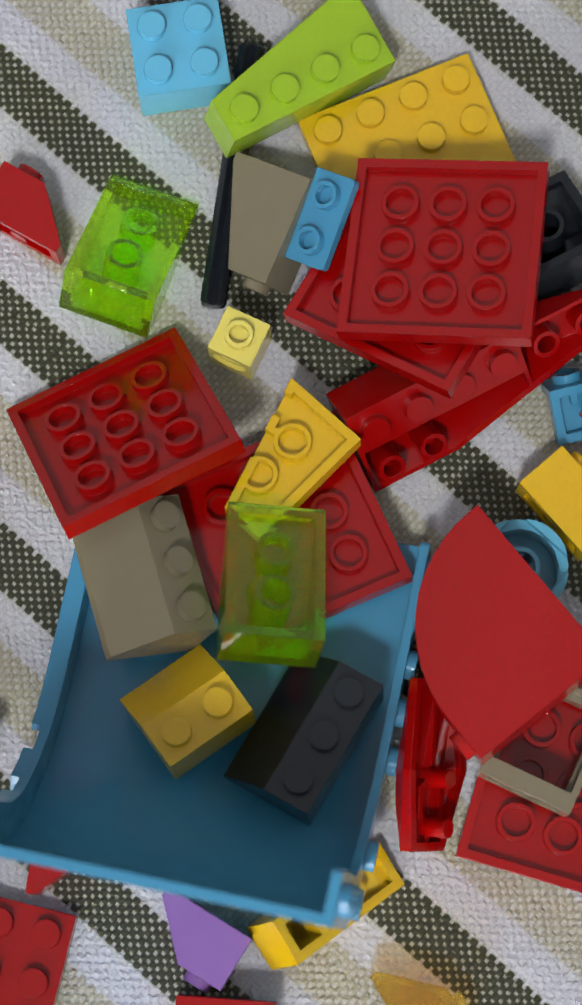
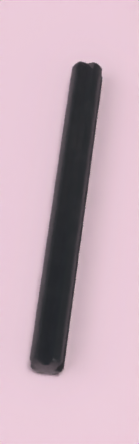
(216, 269)

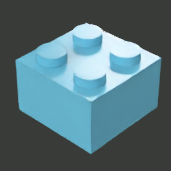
(178, 55)

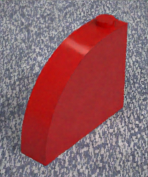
(492, 639)

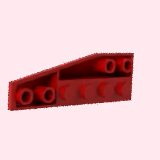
(413, 426)

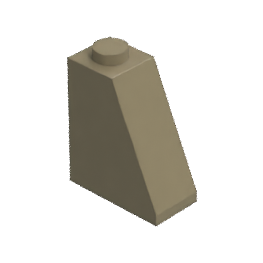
(262, 222)

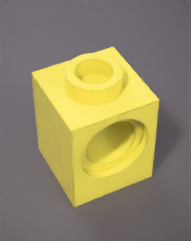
(239, 342)

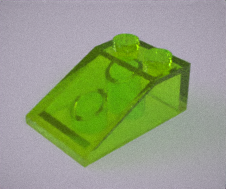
(127, 256)
(272, 585)

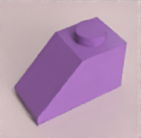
(203, 943)

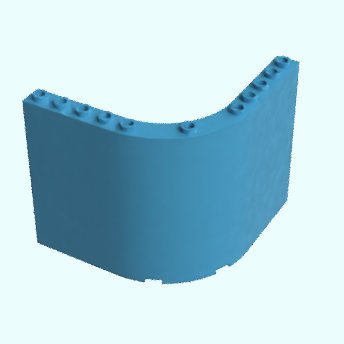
(109, 809)

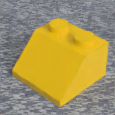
(189, 710)

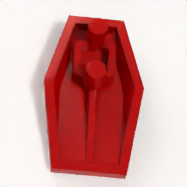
(427, 774)

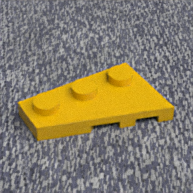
(296, 453)

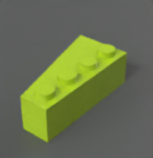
(306, 72)

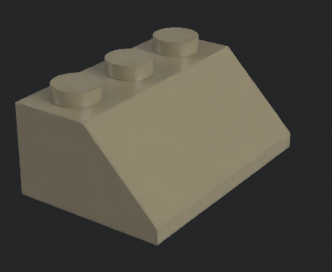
(145, 582)

